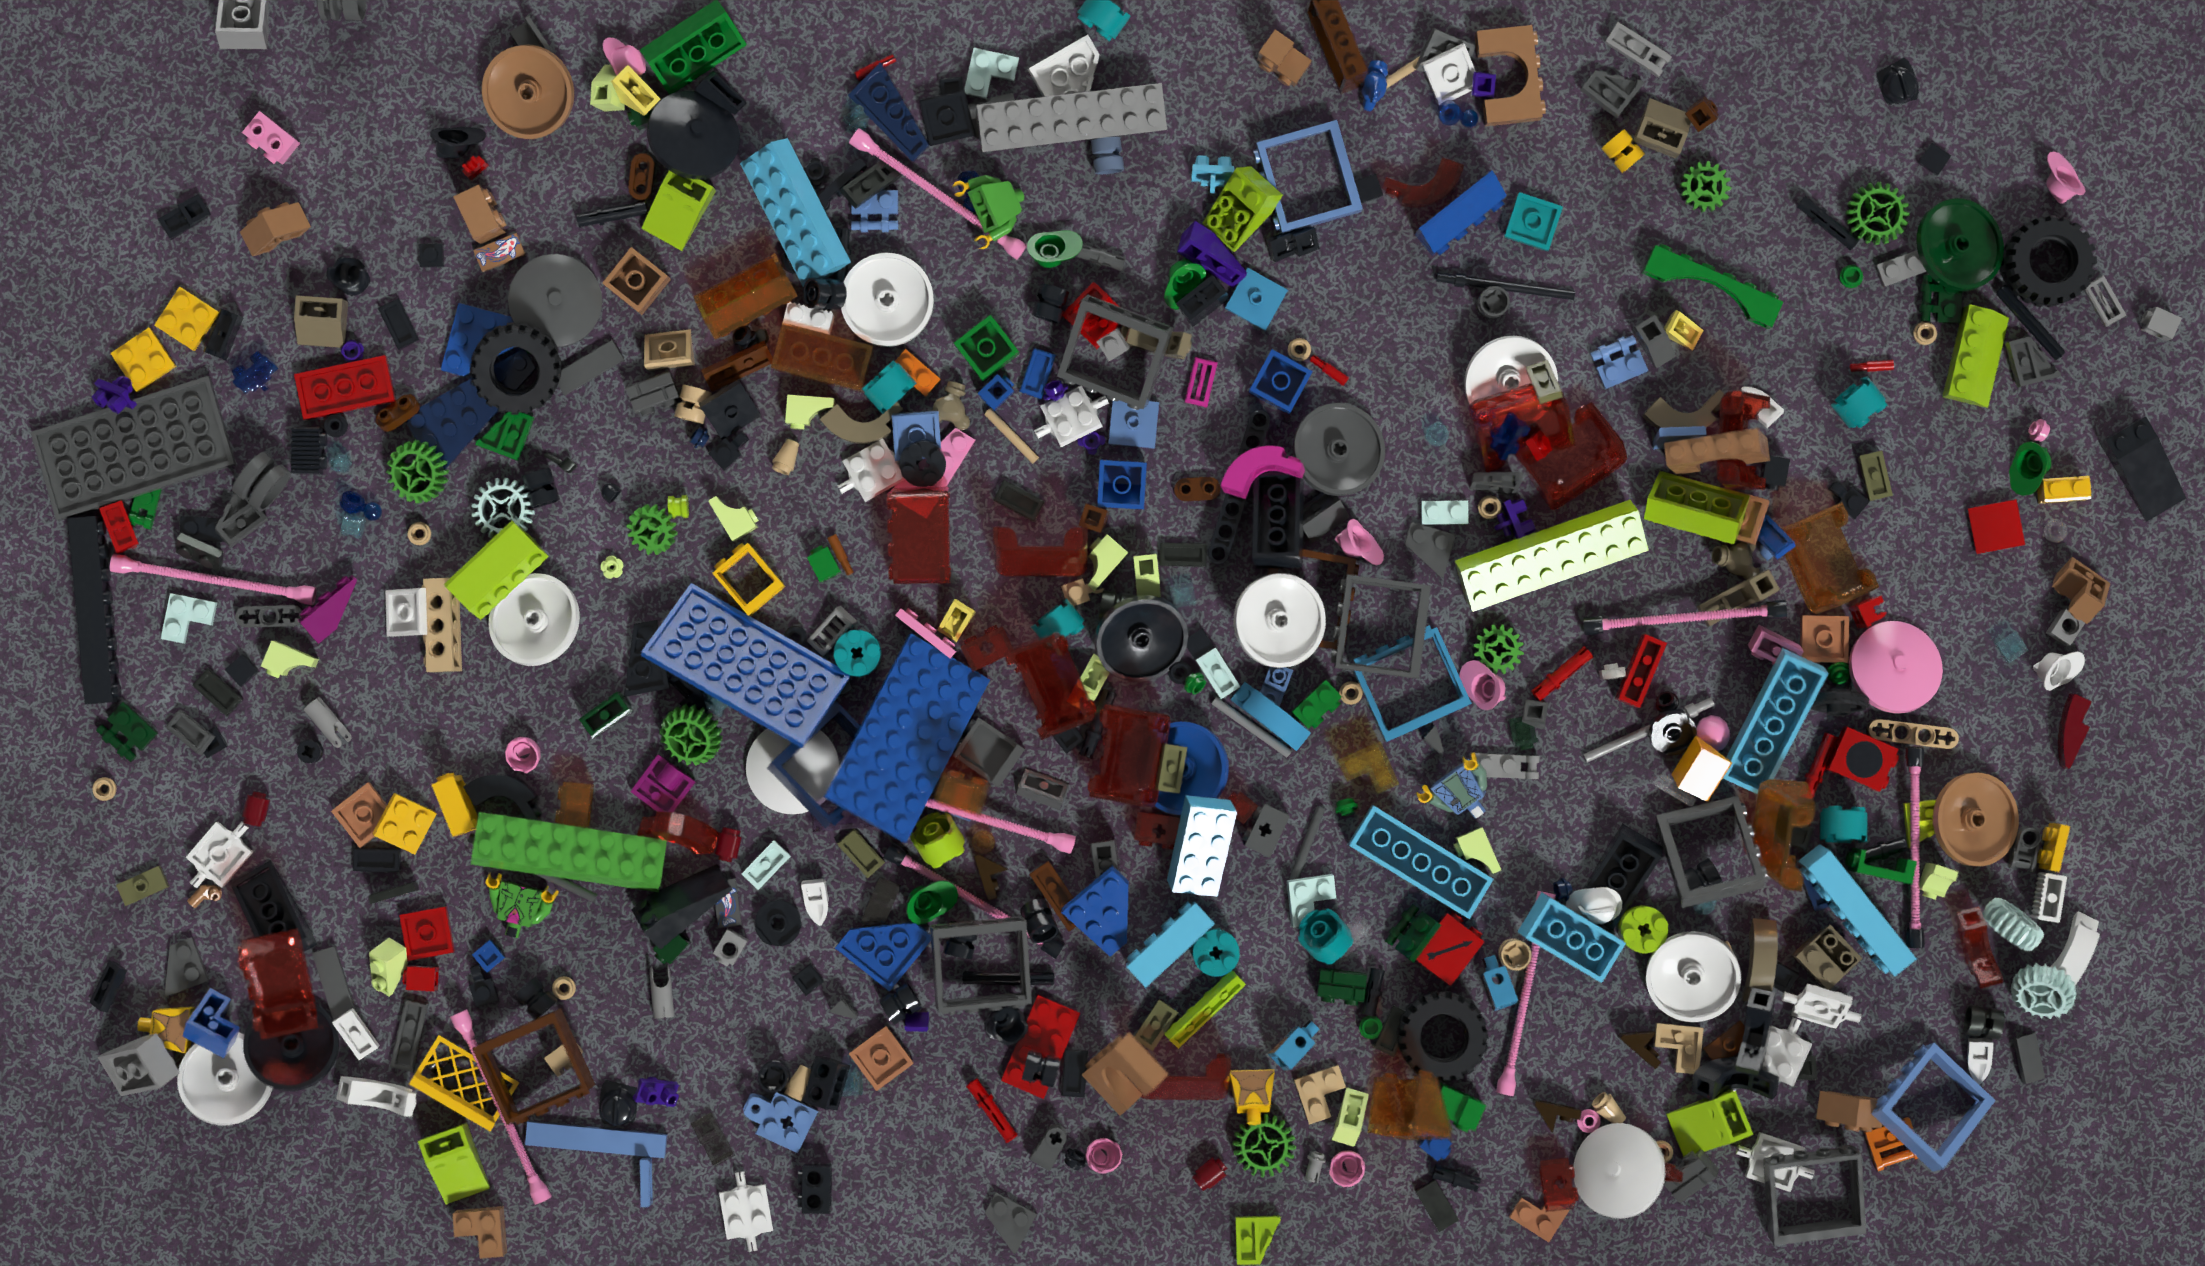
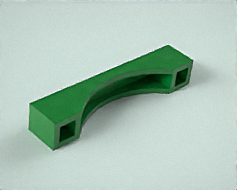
(1757, 306)

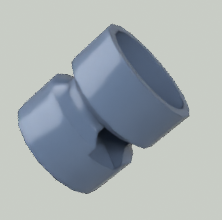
(1107, 155)

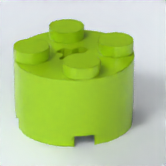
(937, 839)
(1648, 941)

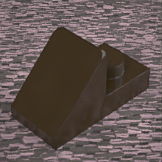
(987, 868)
(1637, 1043)
(1549, 1112)

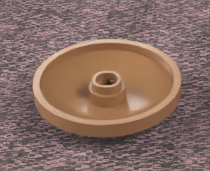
(527, 91)
(1975, 819)

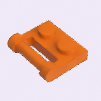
(1881, 1140)

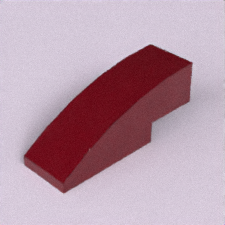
(2071, 729)

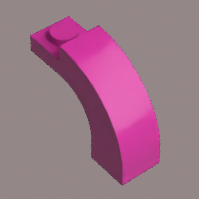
(1255, 462)

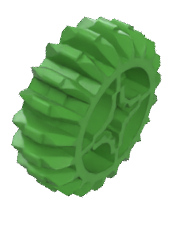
(1894, 201)
(410, 486)
(698, 731)
(1253, 1147)

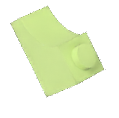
(803, 408)
(735, 521)
(1105, 558)
(283, 658)
(1094, 677)
(1476, 845)
(1936, 880)
(1350, 1117)

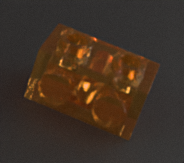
(575, 804)

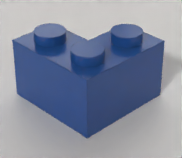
(209, 1027)

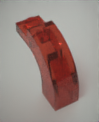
(1429, 193)

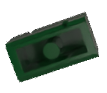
(606, 715)
(1341, 985)

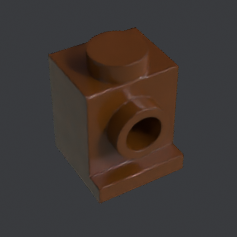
(1702, 113)
(1094, 517)

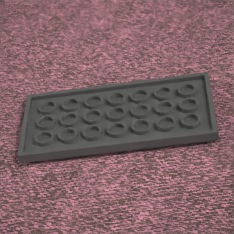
(135, 452)

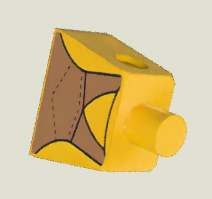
(169, 1026)
(1252, 1092)

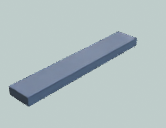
(596, 1139)

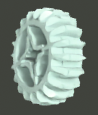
(510, 501)
(2013, 924)
(2043, 991)

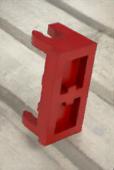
(119, 527)
(1864, 611)

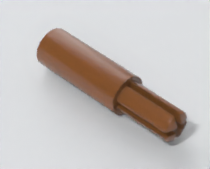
(840, 554)

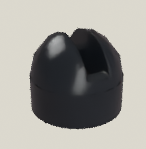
(610, 492)

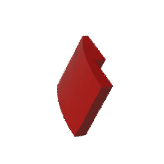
(1094, 325)
(1996, 526)

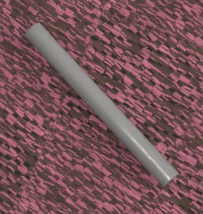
(1252, 727)

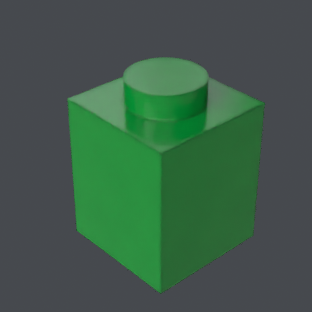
(823, 563)

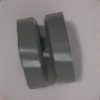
(261, 481)

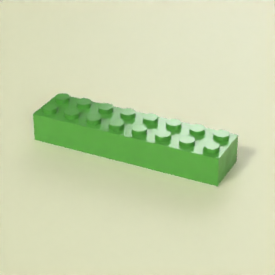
(568, 852)

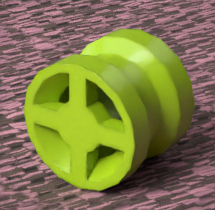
(678, 506)

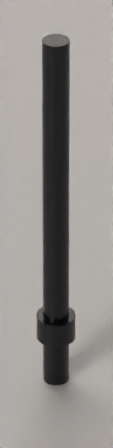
(1461, 279)

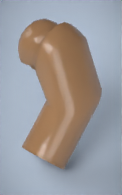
(208, 892)

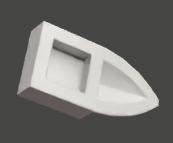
(1766, 416)
(1612, 671)
(815, 899)
(1979, 1058)

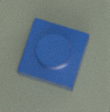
(489, 955)

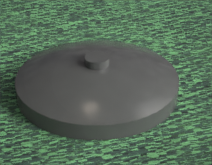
(557, 298)
(1339, 449)

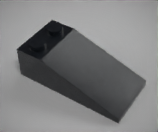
(2143, 468)
(1625, 866)
(270, 905)
(677, 906)

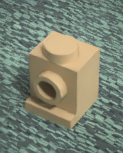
(559, 1059)

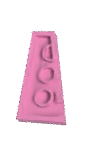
(955, 448)

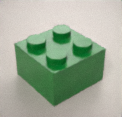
(986, 348)

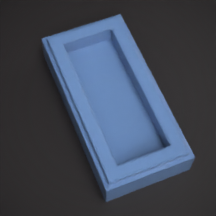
(646, 1181)

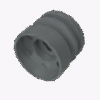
(352, 9)

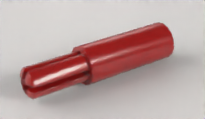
(862, 73)
(1871, 366)
(1329, 370)

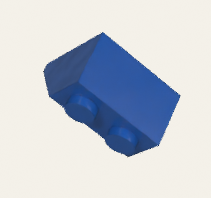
(1122, 484)

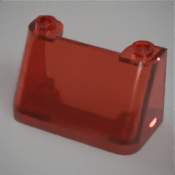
(1735, 411)
(1550, 417)
(1575, 469)
(1063, 561)
(1052, 683)
(1208, 1087)

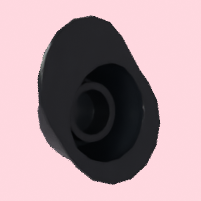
(1898, 82)
(455, 141)
(617, 1103)

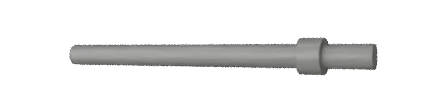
(1691, 710)

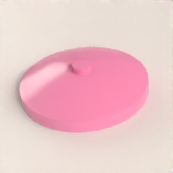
(1895, 666)

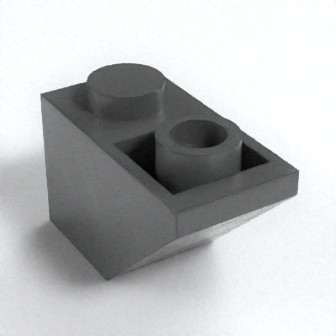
(1654, 341)

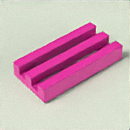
(1205, 362)

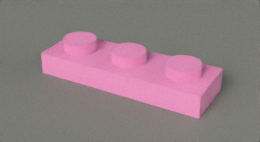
(926, 632)

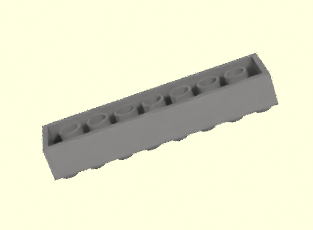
(1071, 117)

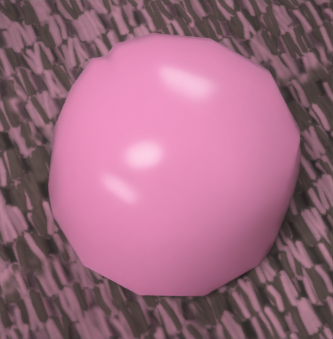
(1714, 732)
(519, 747)
(1098, 1160)
(1354, 1165)

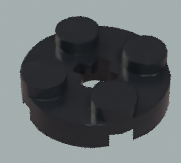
(928, 475)
(1668, 720)
(777, 936)

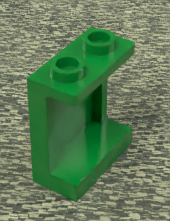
(1903, 872)

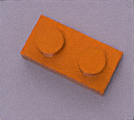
(924, 377)

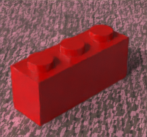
(1640, 671)

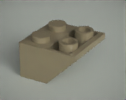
(1662, 128)
(320, 321)
(1827, 957)

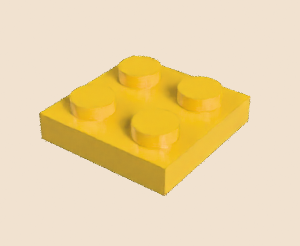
(187, 318)
(143, 359)
(404, 823)
(2054, 846)

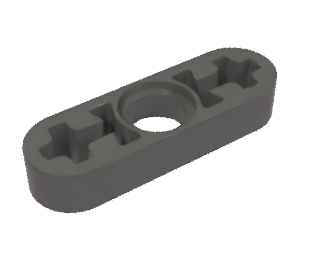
(287, 609)

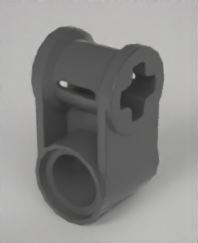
(2025, 851)
(1047, 1149)

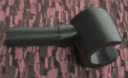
(761, 335)
(567, 465)

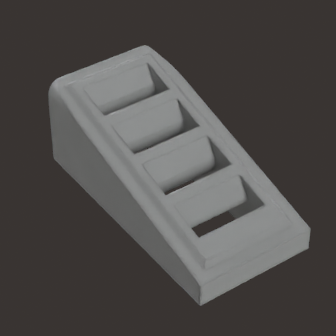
(845, 617)

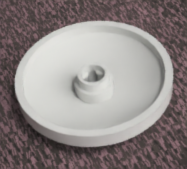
(887, 299)
(1502, 366)
(1279, 620)
(535, 621)
(810, 767)
(1693, 976)
(220, 1088)
(1619, 1170)

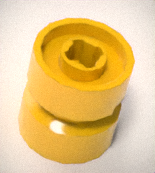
(1622, 142)

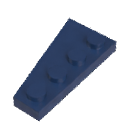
(889, 112)

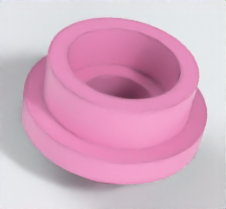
(2039, 430)
(1589, 1128)

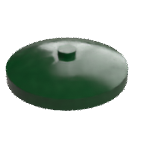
(1960, 244)

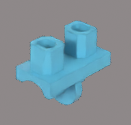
(1212, 174)

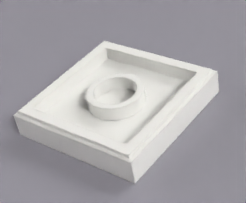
(1450, 73)
(406, 612)

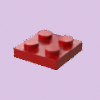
(427, 933)

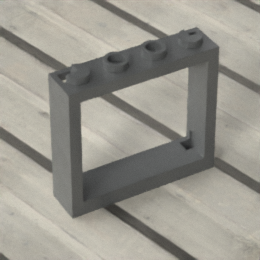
(1128, 319)
(1419, 628)
(1721, 890)
(992, 1002)
(1818, 1230)

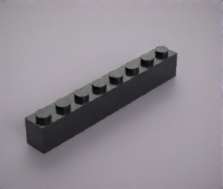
(93, 610)

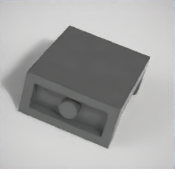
(988, 751)

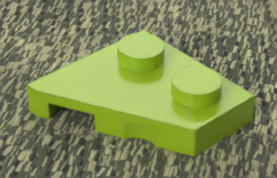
(1254, 1237)

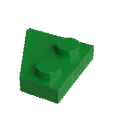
(508, 435)

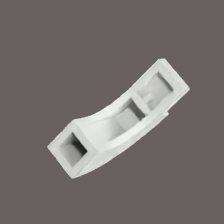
(2079, 946)
(377, 1094)

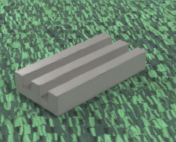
(2096, 305)

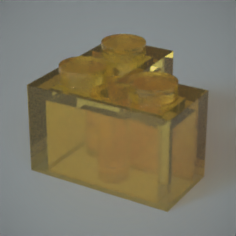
(1372, 761)

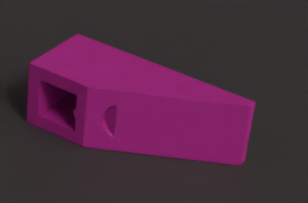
(326, 614)

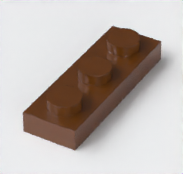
(737, 366)
(1053, 890)

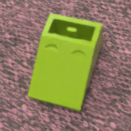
(1242, 207)
(678, 209)
(1710, 1123)
(454, 1163)

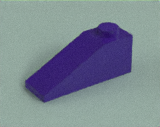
(1206, 249)

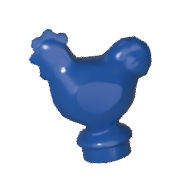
(1374, 84)

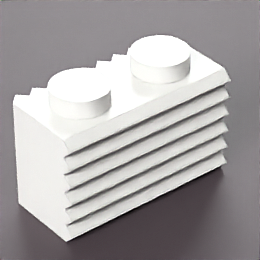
(809, 318)
(2049, 897)

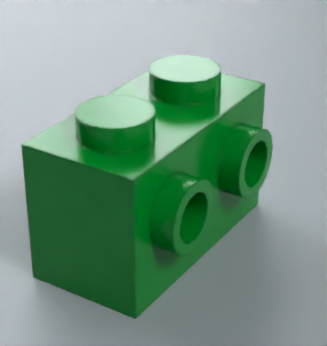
(1316, 704)

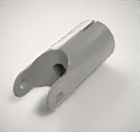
(326, 721)
(662, 997)

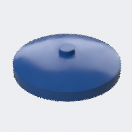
(1204, 767)

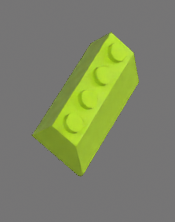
(1975, 356)
(1696, 507)
(496, 570)

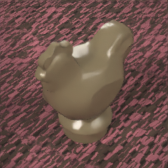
(951, 406)
(1736, 558)

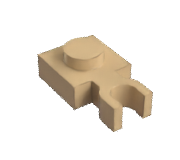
(1078, 592)

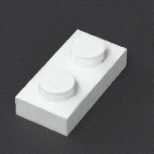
(355, 1034)

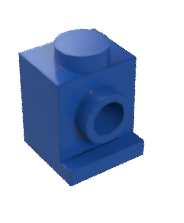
(988, 396)

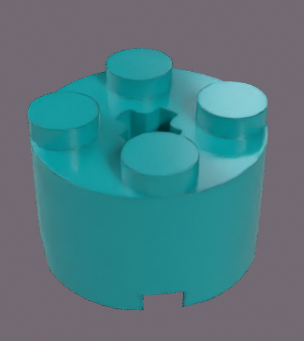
(1104, 16)
(890, 387)
(1859, 403)
(1060, 619)
(860, 666)
(1843, 825)
(1325, 935)
(1227, 959)

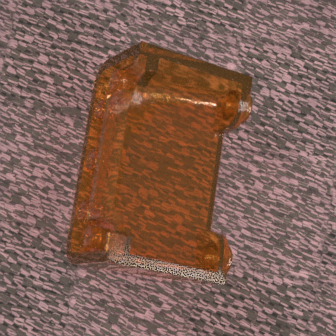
(1825, 562)
(1777, 810)
(1409, 1108)

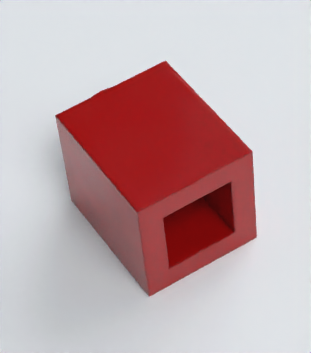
(421, 978)

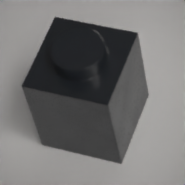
(1775, 472)

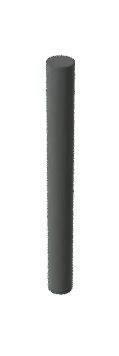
(1306, 845)

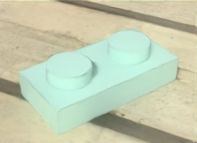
(1444, 512)
(1218, 673)
(766, 865)

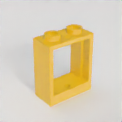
(724, 565)
(455, 804)

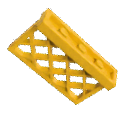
(447, 1097)

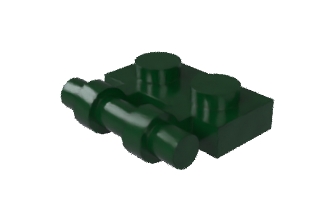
(1948, 302)
(132, 726)
(1416, 937)

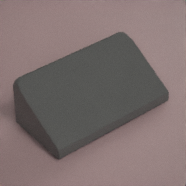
(1042, 789)
(2028, 1058)

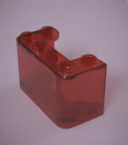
(919, 535)
(1130, 755)
(278, 983)

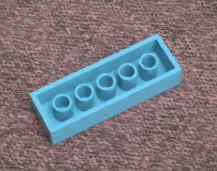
(795, 211)
(1774, 720)
(1420, 861)
(1857, 910)

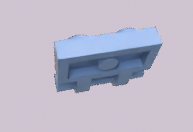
(882, 203)
(1622, 368)

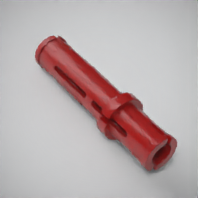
(1567, 669)
(1820, 762)
(986, 1102)

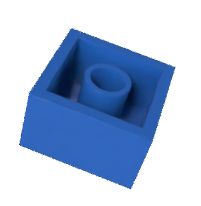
(1280, 381)

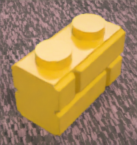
(2064, 489)

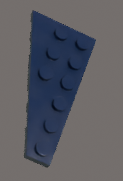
(461, 414)

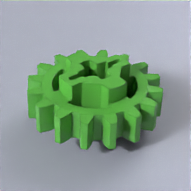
(1700, 179)
(650, 538)
(1499, 638)

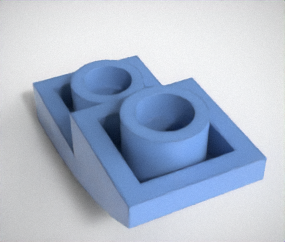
(1276, 683)

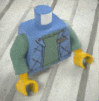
(1459, 789)

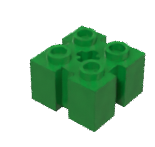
(1462, 1108)

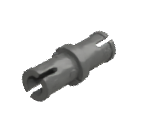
(1102, 257)

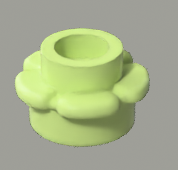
(618, 565)

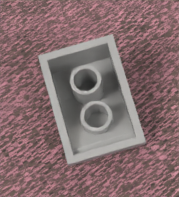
(242, 24)
(139, 1065)

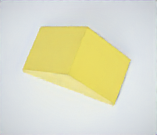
(634, 91)
(1683, 330)
(956, 620)

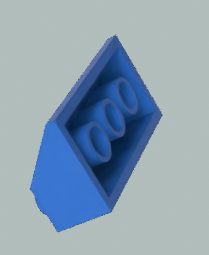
(1462, 213)

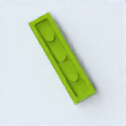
(1204, 1009)

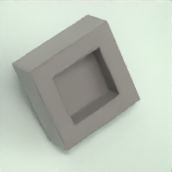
(1113, 344)

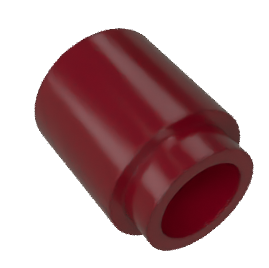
(255, 809)
(728, 844)
(1210, 1173)

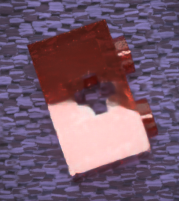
(981, 659)
(1147, 821)
(1555, 1198)

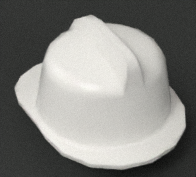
(2058, 668)
(1596, 904)

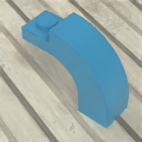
(1270, 716)

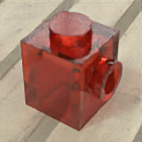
(1243, 806)

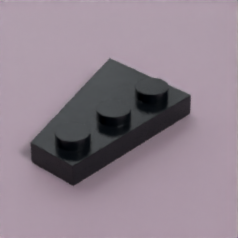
(643, 674)

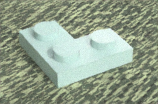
(985, 65)
(182, 611)
(1305, 891)

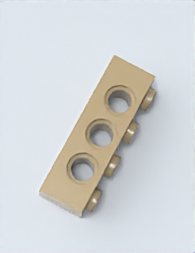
(450, 634)

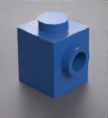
(1436, 1148)

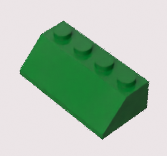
(693, 47)

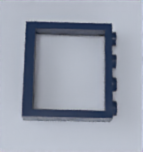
(839, 714)

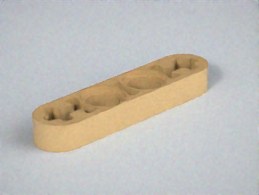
(1912, 733)

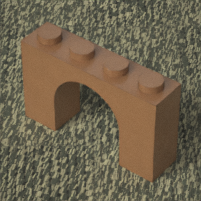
(1520, 44)
(1688, 454)
(1121, 1069)

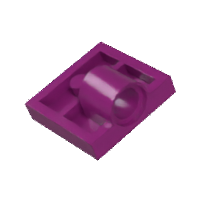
(663, 785)

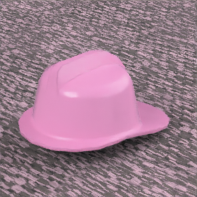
(622, 55)
(2063, 179)
(1358, 543)
(1482, 685)

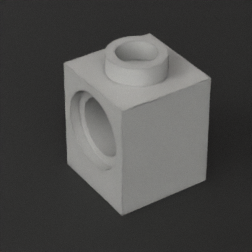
(2160, 323)
(2057, 632)
(739, 942)

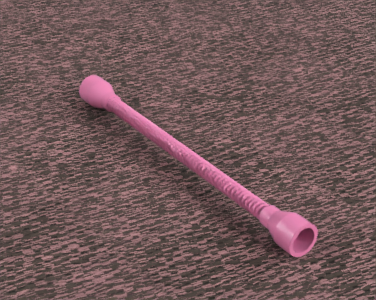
(863, 142)
(124, 564)
(1061, 841)
(1507, 1082)
(538, 1190)

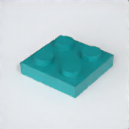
(1533, 221)

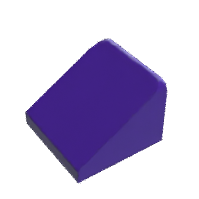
(1483, 85)
(917, 1022)

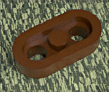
(641, 177)
(397, 412)
(1197, 489)

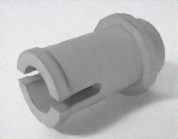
(1314, 1167)

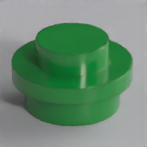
(1851, 276)
(1838, 673)
(1195, 683)
(1346, 807)
(1370, 1027)

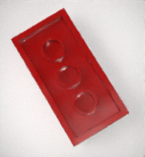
(345, 387)
(1047, 1033)

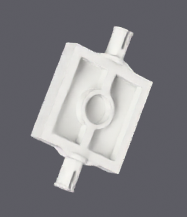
(1071, 416)
(872, 471)
(219, 854)
(1821, 1006)
(1786, 1053)
(1765, 1147)
(746, 1211)

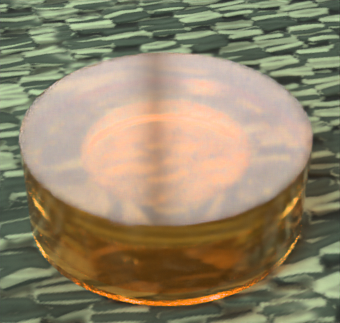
(983, 842)

